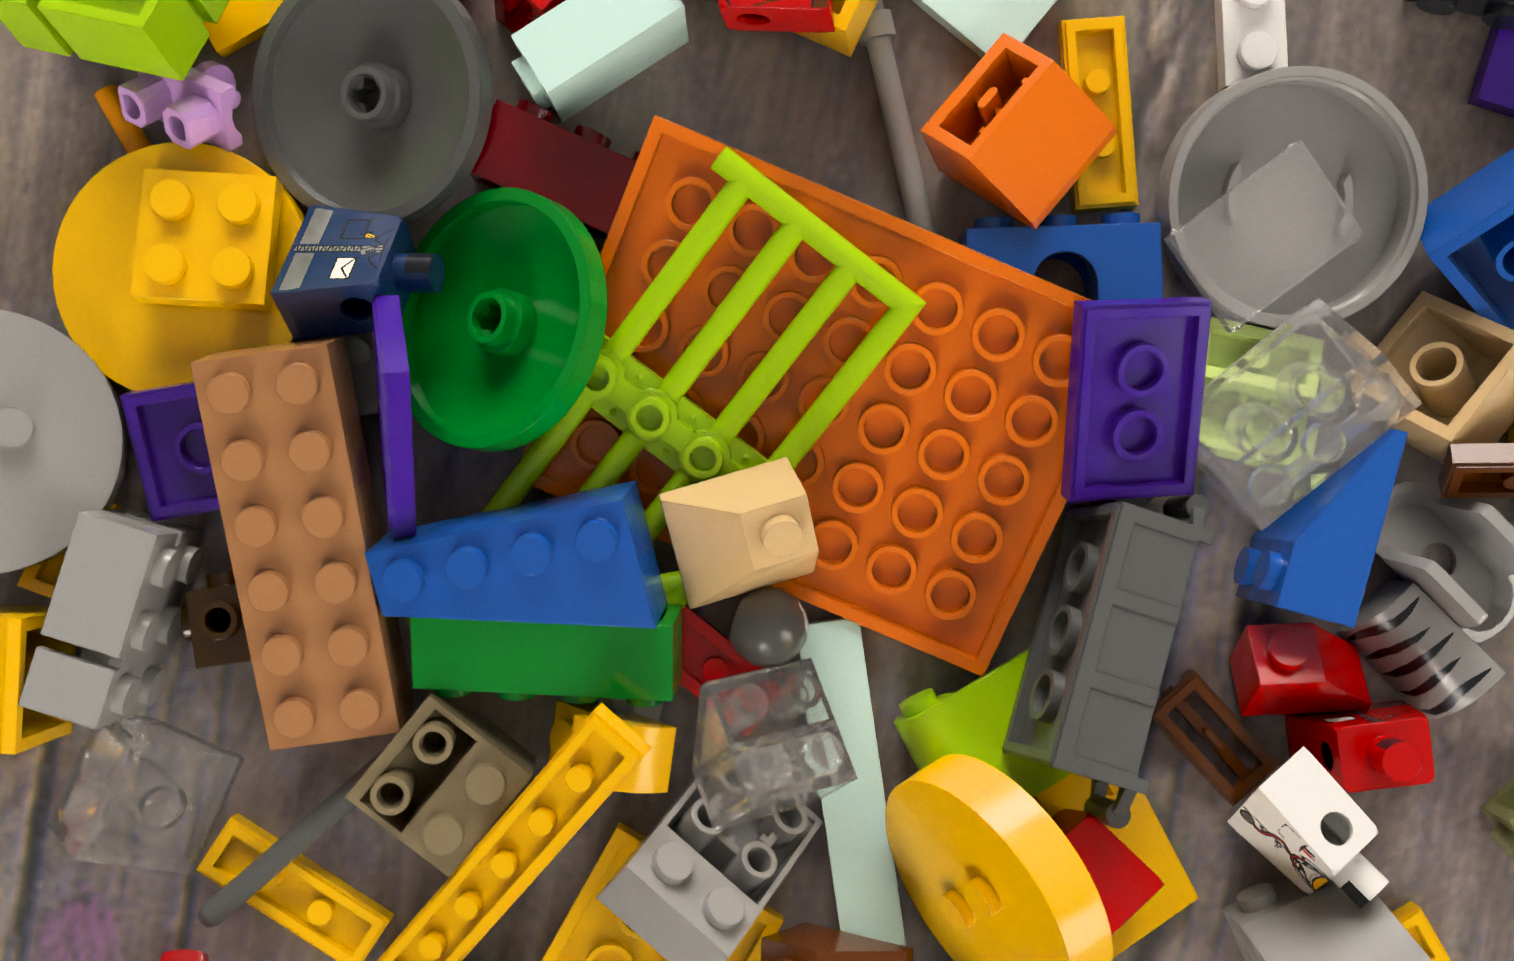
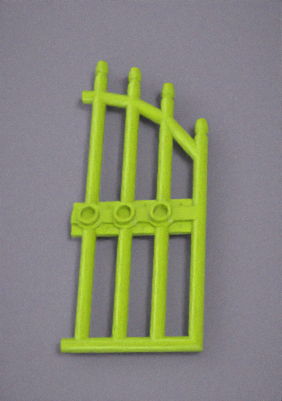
(655, 409)

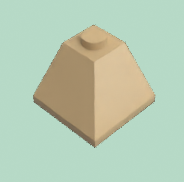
(740, 532)

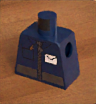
(341, 266)

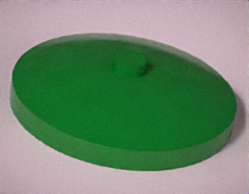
(513, 324)

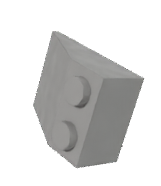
(1292, 925)

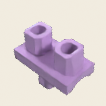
(191, 109)

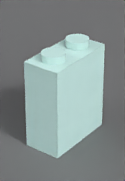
(594, 47)

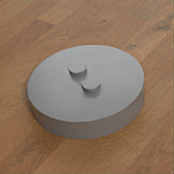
(57, 440)

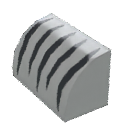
(1421, 650)

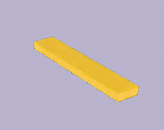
(523, 841)

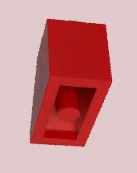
(1296, 671)

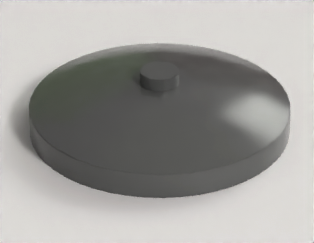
(372, 102)

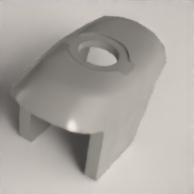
(1481, 541)

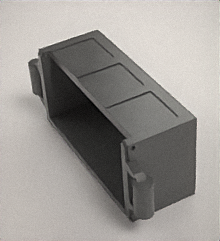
(1105, 644)

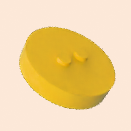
(93, 270)
(992, 868)

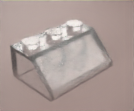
(1296, 412)

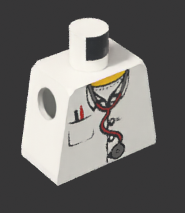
(1311, 830)

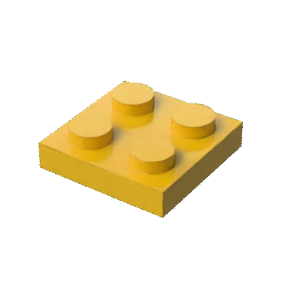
(206, 239)

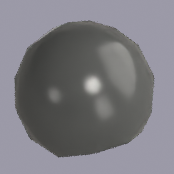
(769, 627)

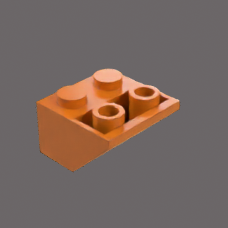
(1017, 131)

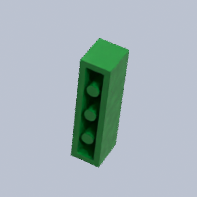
(549, 659)

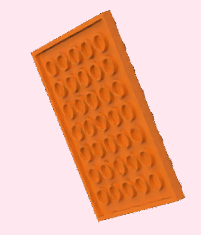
(941, 462)

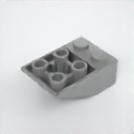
(700, 888)

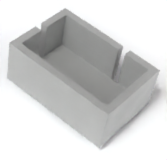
(122, 607)

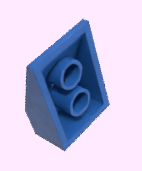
(1472, 239)
(1324, 545)

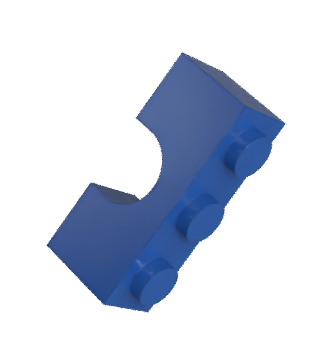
(1111, 257)

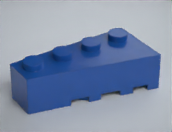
(531, 562)

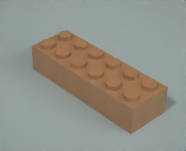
(296, 533)

